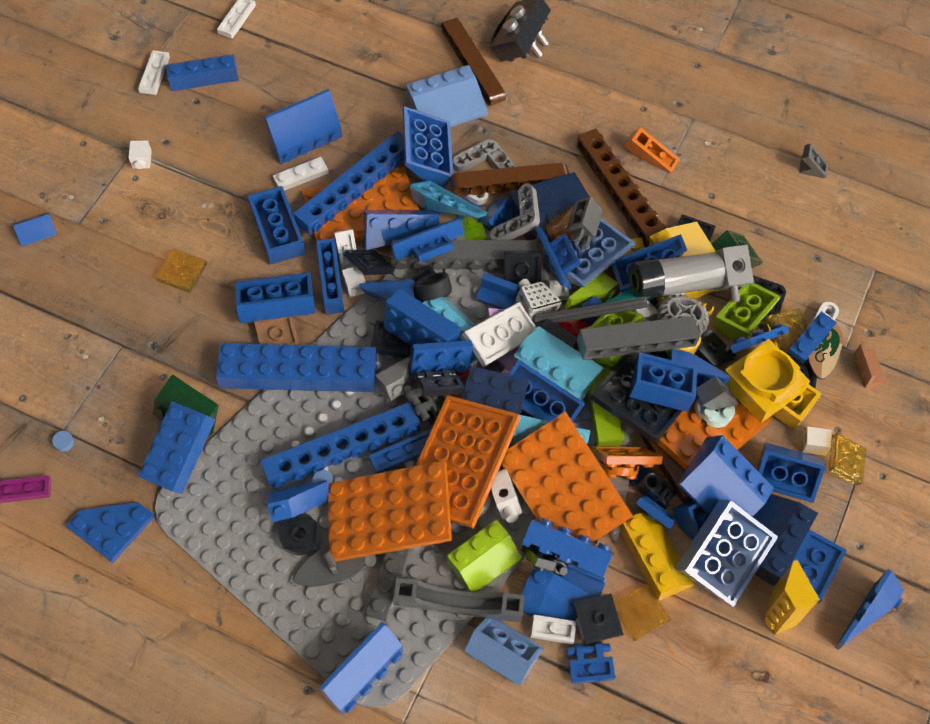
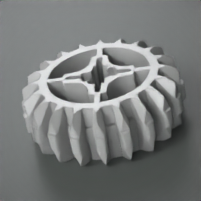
(679, 306)

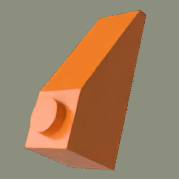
(651, 150)

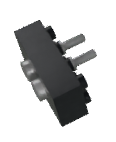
(519, 30)

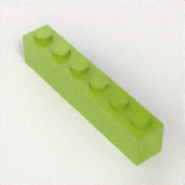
(605, 425)

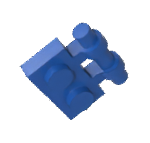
(592, 669)

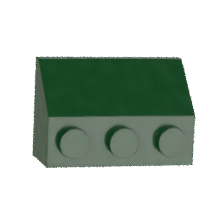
(185, 395)

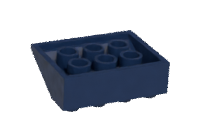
(553, 198)
(789, 522)

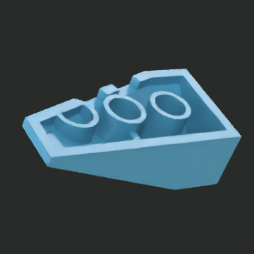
(436, 198)

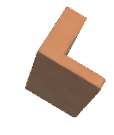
(869, 366)

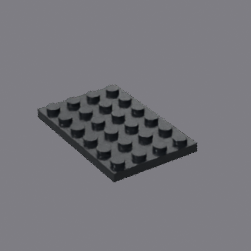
(642, 416)

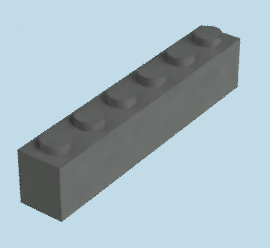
(638, 337)

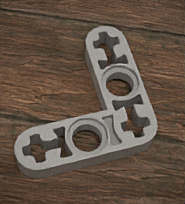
(489, 154)
(526, 221)

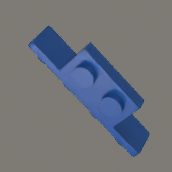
(429, 242)
(561, 254)

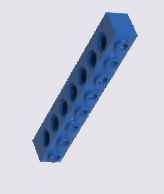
(351, 185)
(346, 436)

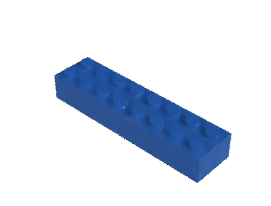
(297, 367)

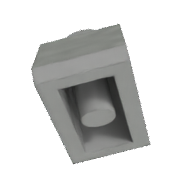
(395, 379)

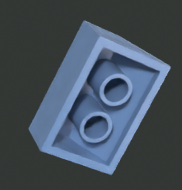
(504, 649)

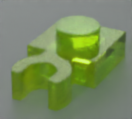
(474, 230)

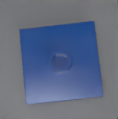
(656, 512)

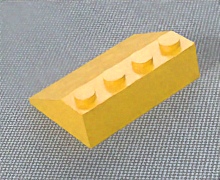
(695, 242)

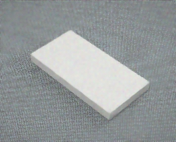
(500, 334)

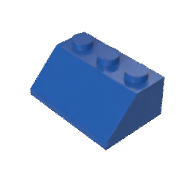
(664, 382)
(791, 471)

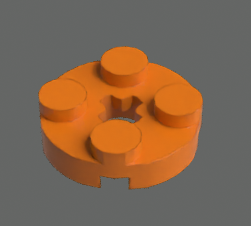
(621, 470)

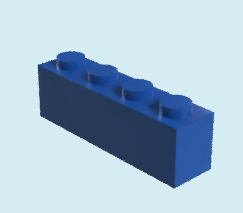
(330, 276)

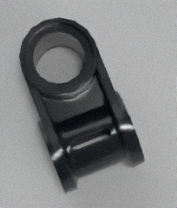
(660, 490)

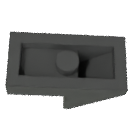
(813, 163)

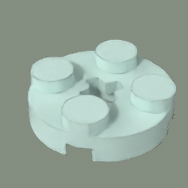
(713, 418)

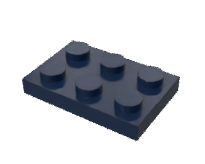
(495, 389)

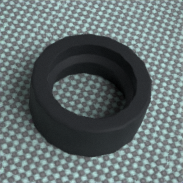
(433, 286)

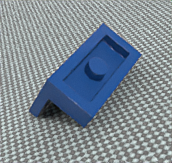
(498, 212)
(35, 229)
(497, 292)
(585, 580)

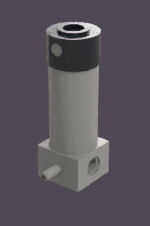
(718, 270)

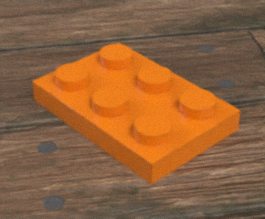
(626, 455)

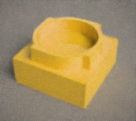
(766, 380)

